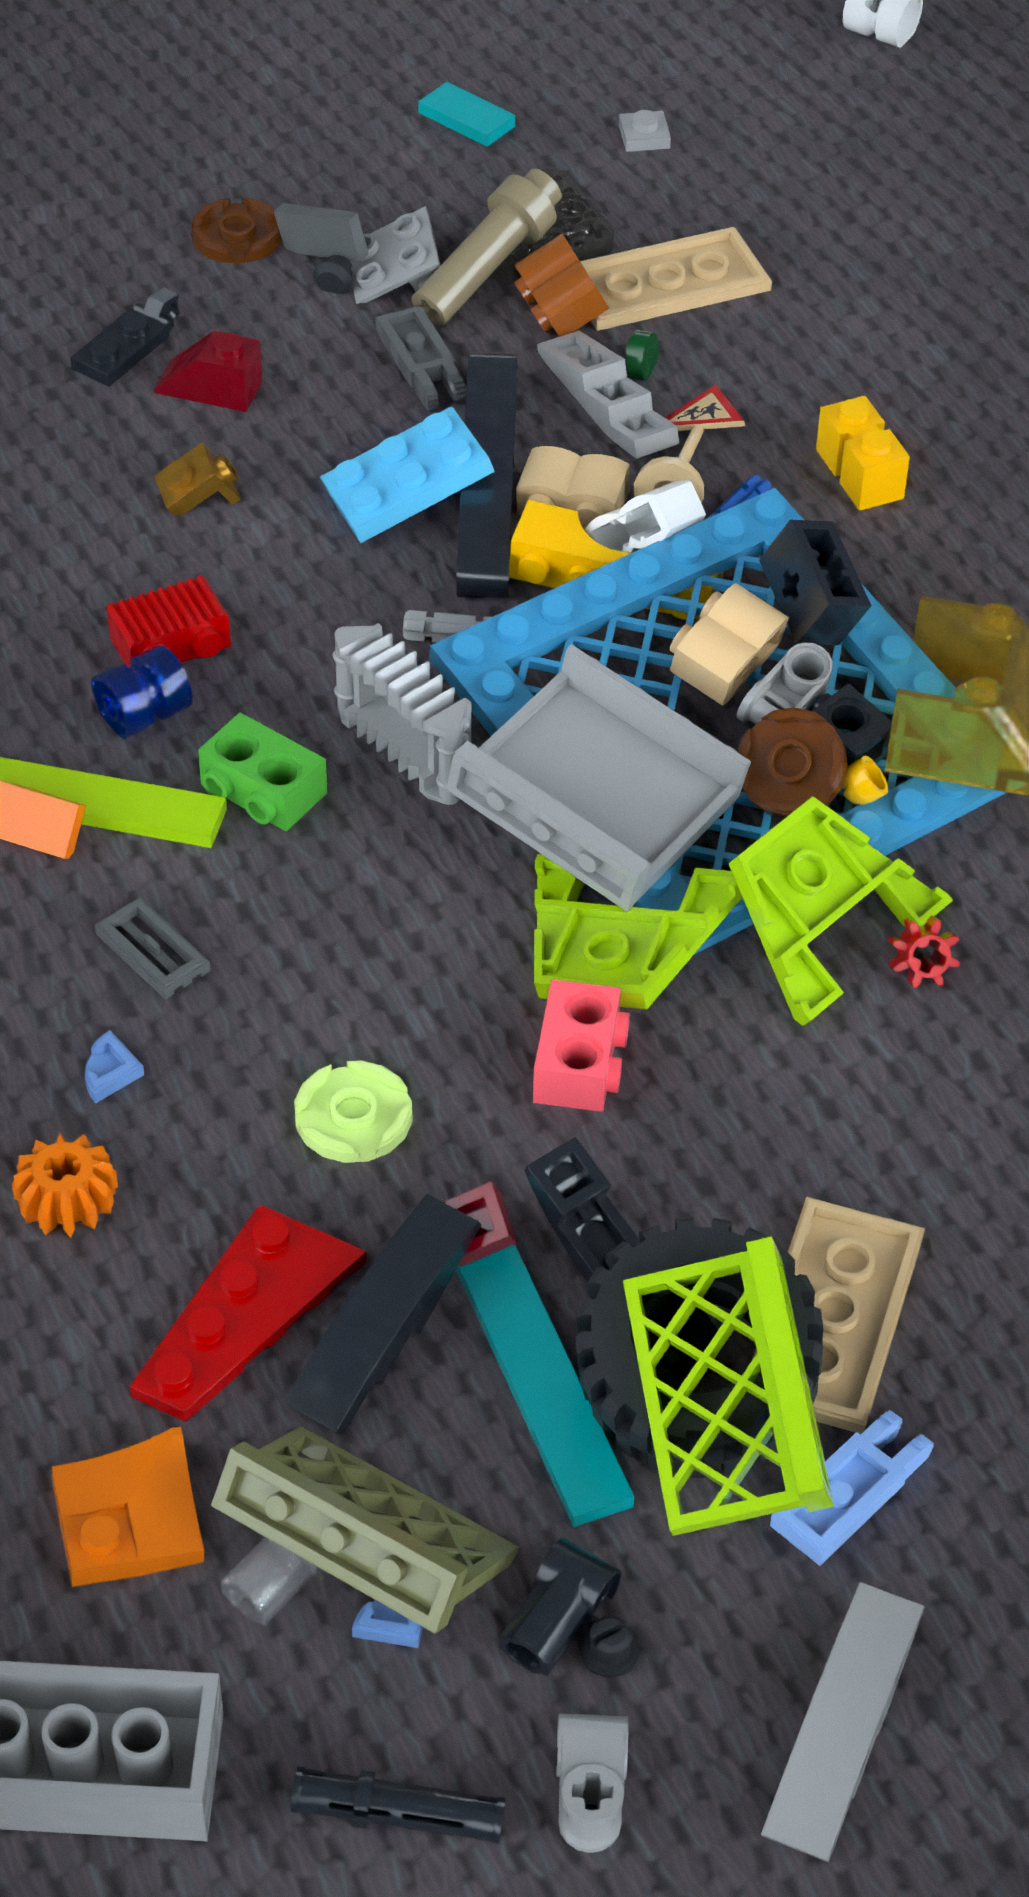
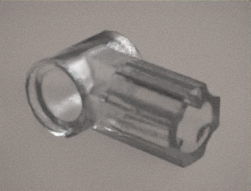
(267, 1580)

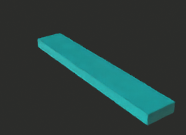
(545, 1387)

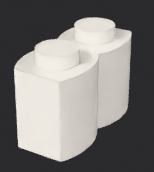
(648, 518)

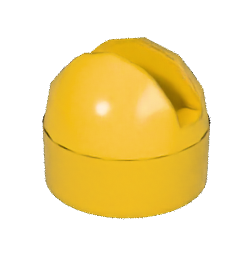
(864, 782)

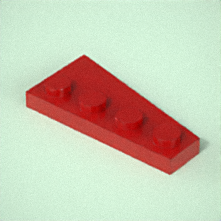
(244, 1305)

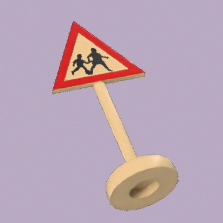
(704, 412)

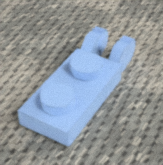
(860, 1484)

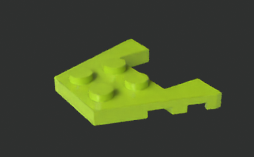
(805, 880)
(618, 947)

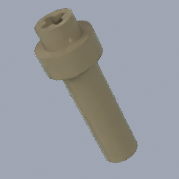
(518, 214)

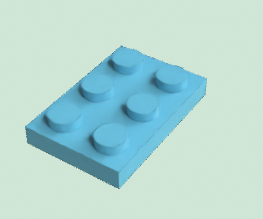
(406, 474)

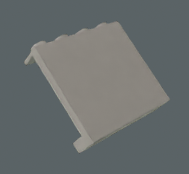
(600, 779)

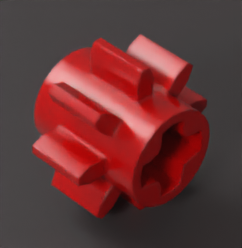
(926, 966)

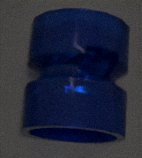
(146, 689)

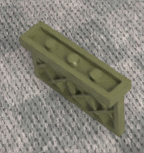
(336, 1531)

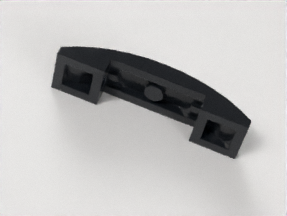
(590, 1227)

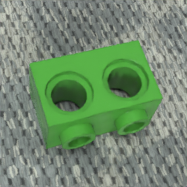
(262, 772)

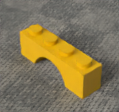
(555, 549)

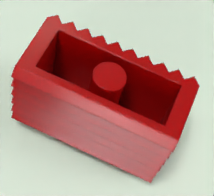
(180, 617)

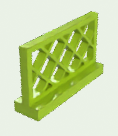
(783, 1376)

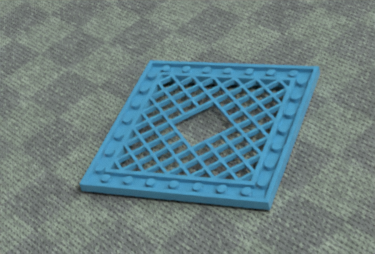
(483, 659)

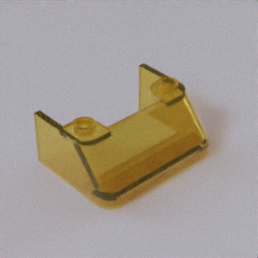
(984, 729)

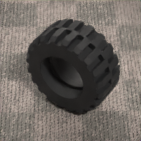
(609, 1356)

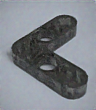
(587, 234)

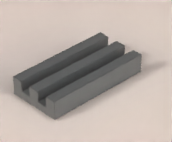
(177, 976)

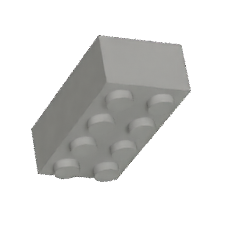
(108, 1750)

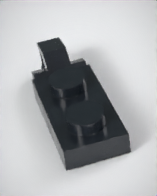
(128, 339)

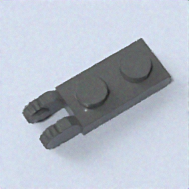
(420, 355)

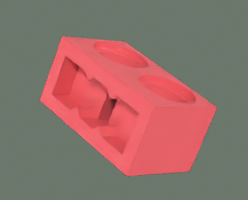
(578, 1046)

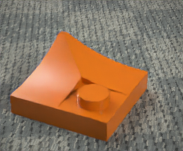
(128, 1511)

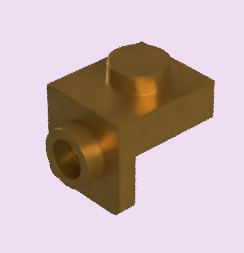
(196, 478)

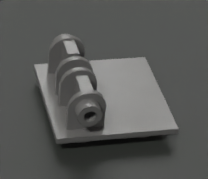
(397, 255)

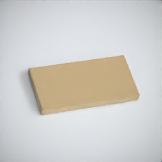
(675, 277)
(860, 1284)

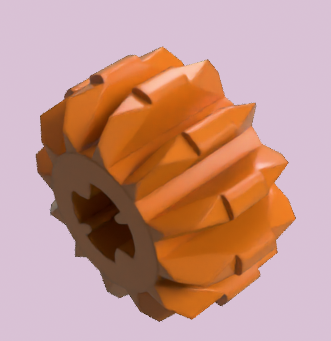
(64, 1184)

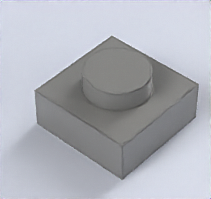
(644, 130)

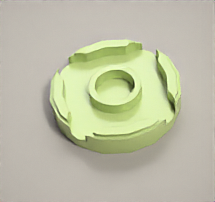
(353, 1129)

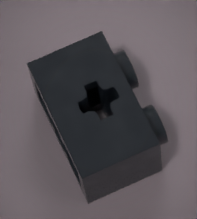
(814, 582)

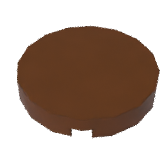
(248, 238)
(791, 760)

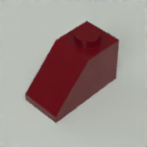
(215, 371)

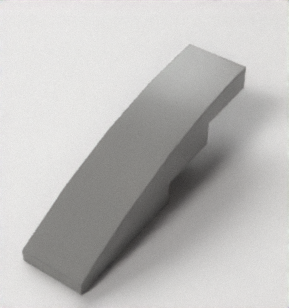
(606, 393)
(842, 1722)

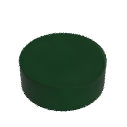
(641, 354)

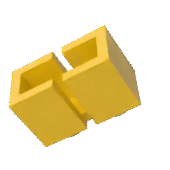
(862, 453)

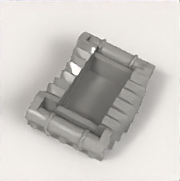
(400, 706)

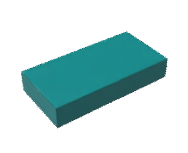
(466, 114)

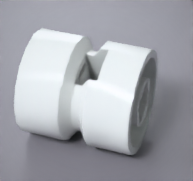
(889, 19)

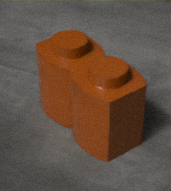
(560, 287)

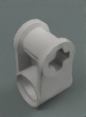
(784, 688)
(591, 1772)

